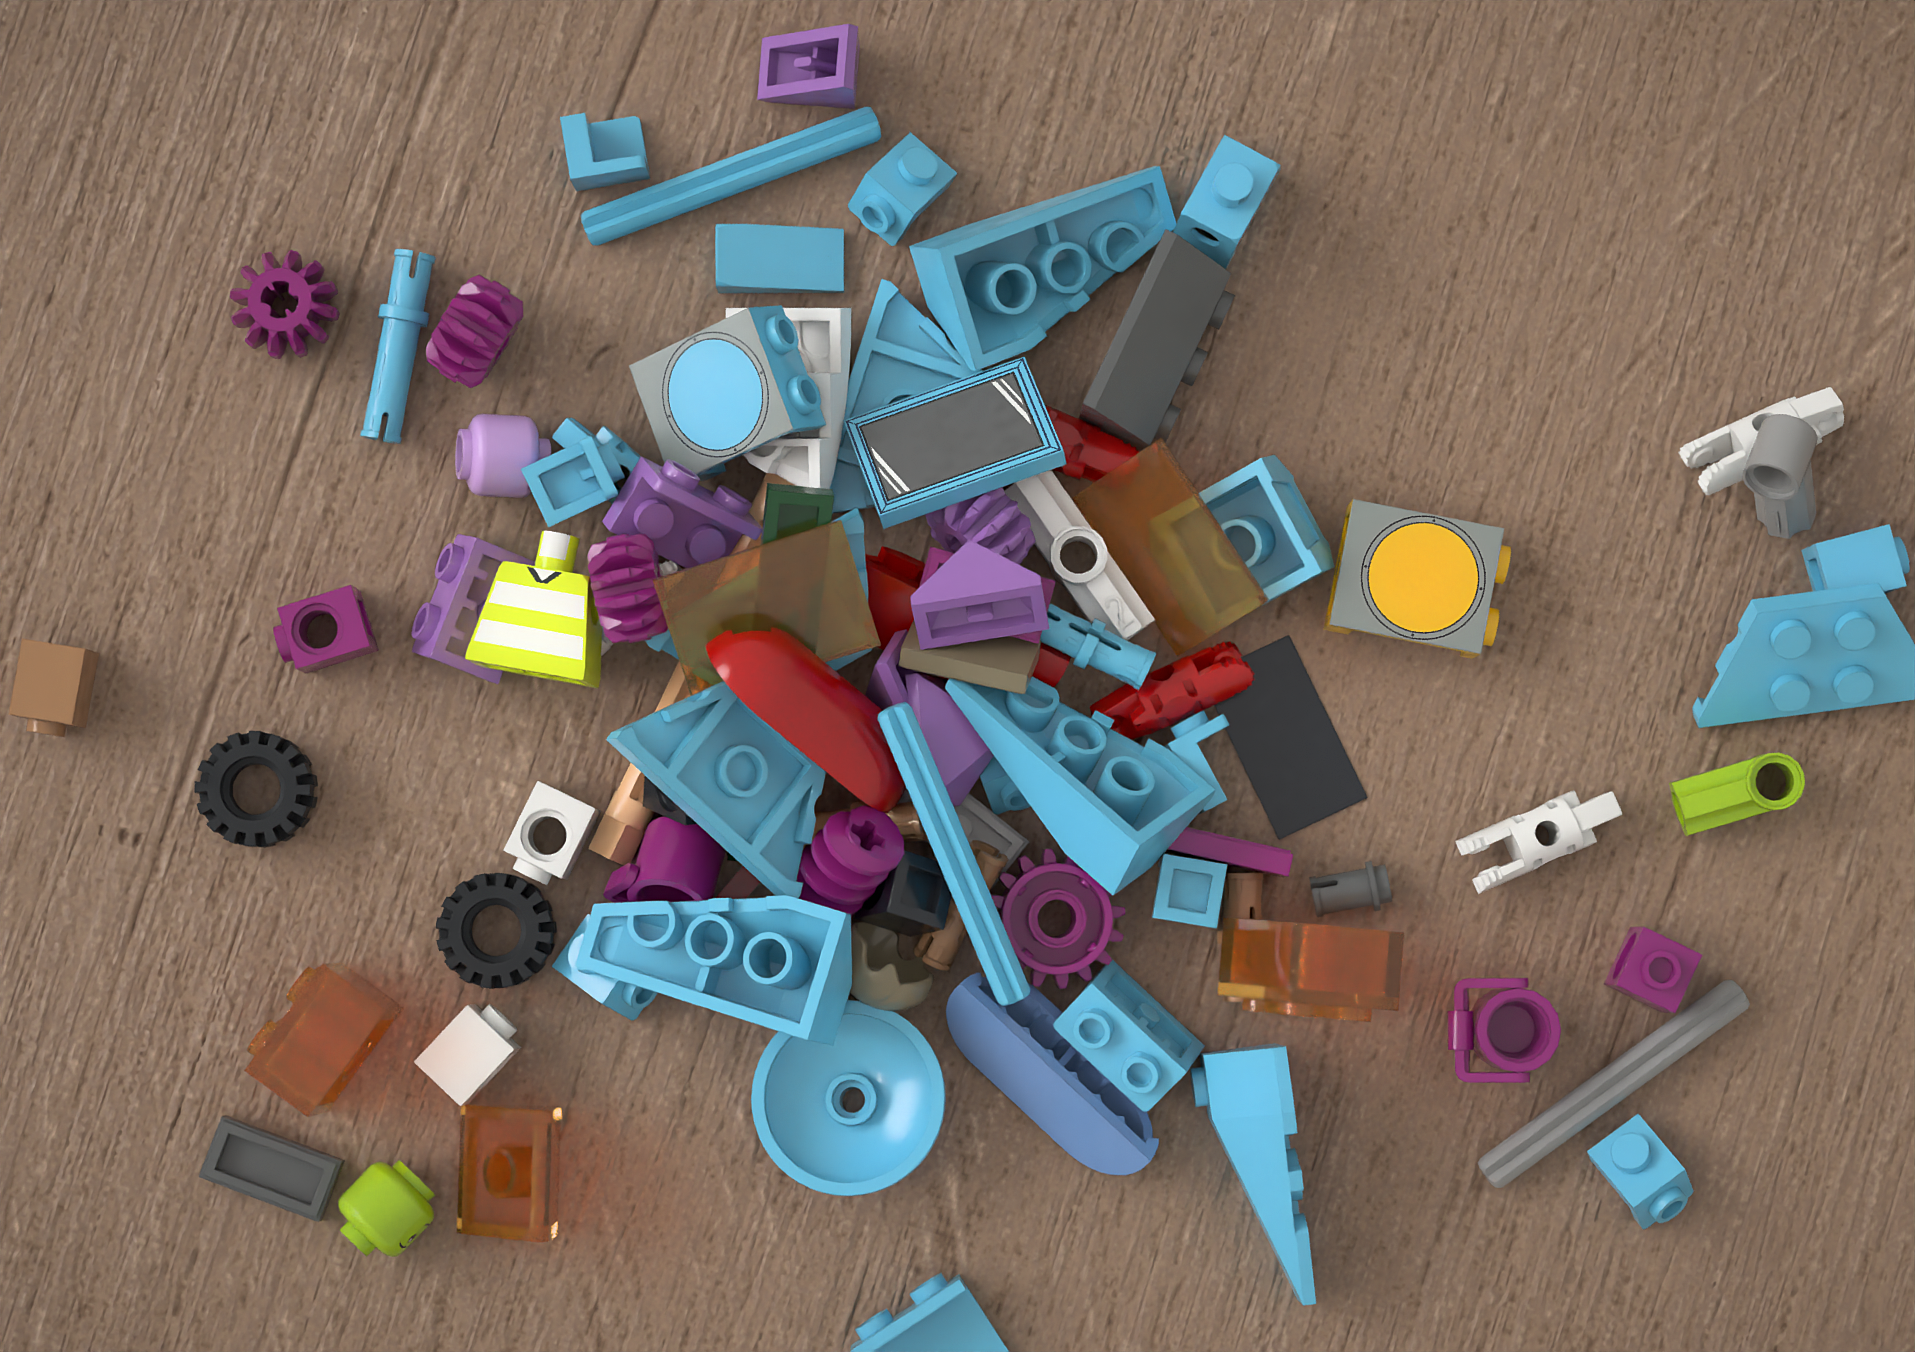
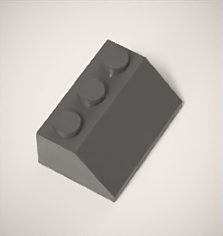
(1158, 344)

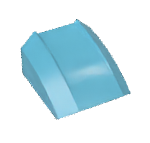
(1270, 526)

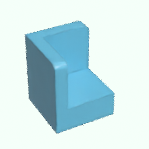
(604, 151)
(1189, 890)

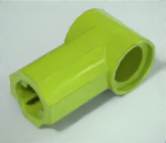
(1732, 794)

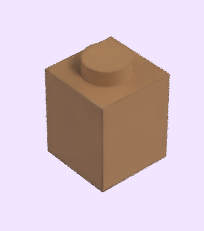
(53, 686)

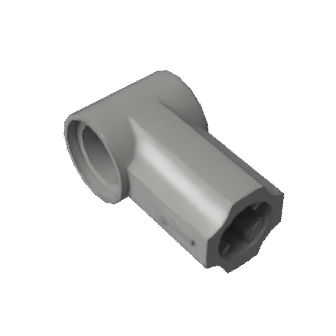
(1782, 475)

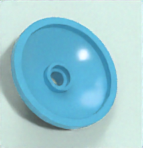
(802, 1110)

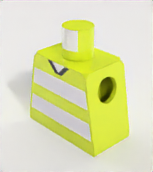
(541, 618)

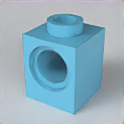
(1858, 560)

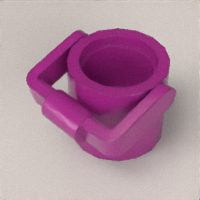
(671, 866)
(1505, 1029)

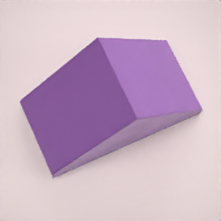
(811, 67)

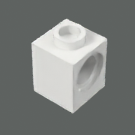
(543, 804)
(469, 1052)

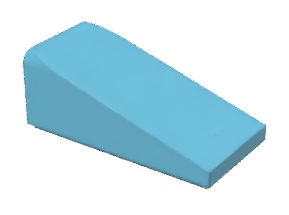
(778, 259)

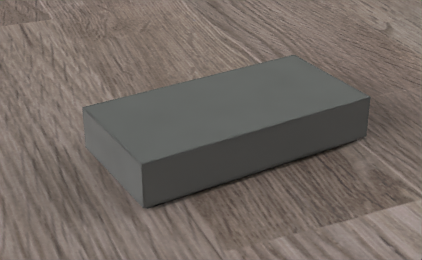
(271, 1168)

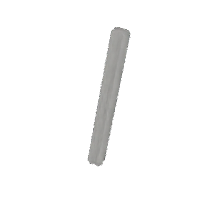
(1613, 1083)

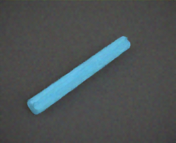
(731, 176)
(953, 853)

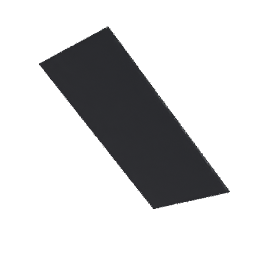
(1289, 742)

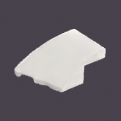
(825, 347)

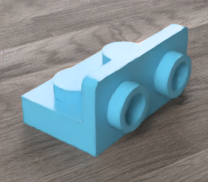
(1128, 1036)

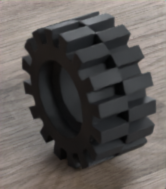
(217, 789)
(457, 922)

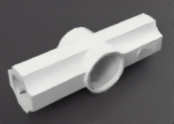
(1104, 589)

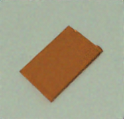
(1170, 547)
(790, 584)

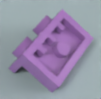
(679, 515)
(449, 620)

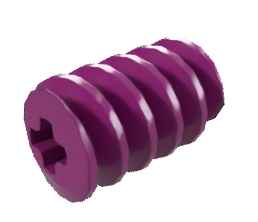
(849, 859)

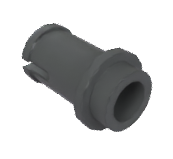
(1351, 890)

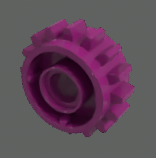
(1089, 926)

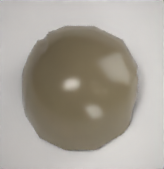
(881, 974)

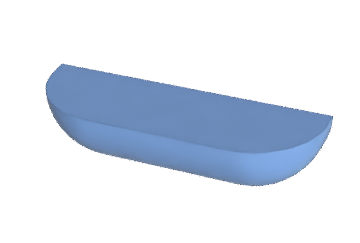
(1049, 1077)

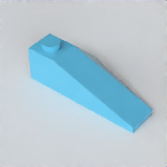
(1022, 271)
(1092, 788)
(746, 958)
(1253, 1117)

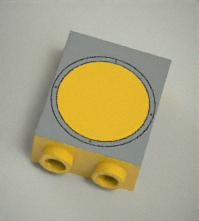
(1417, 578)

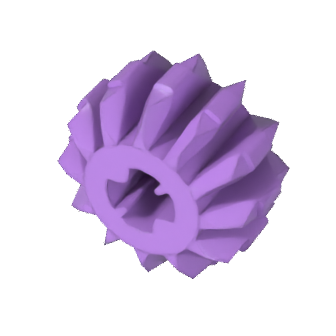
(987, 520)

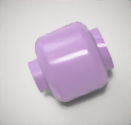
(495, 452)

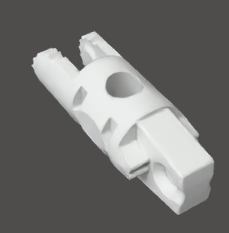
(1819, 409)
(1568, 830)

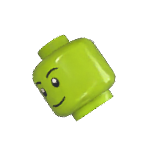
(386, 1209)

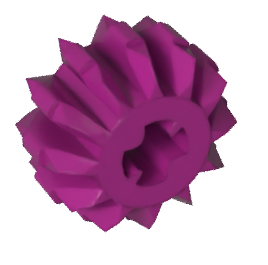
(266, 287)
(474, 331)
(624, 587)

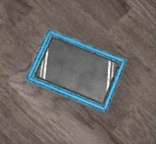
(954, 442)

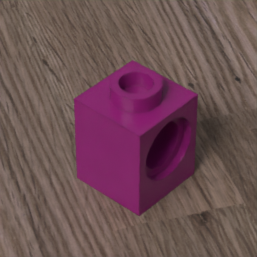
(353, 636)
(1653, 969)

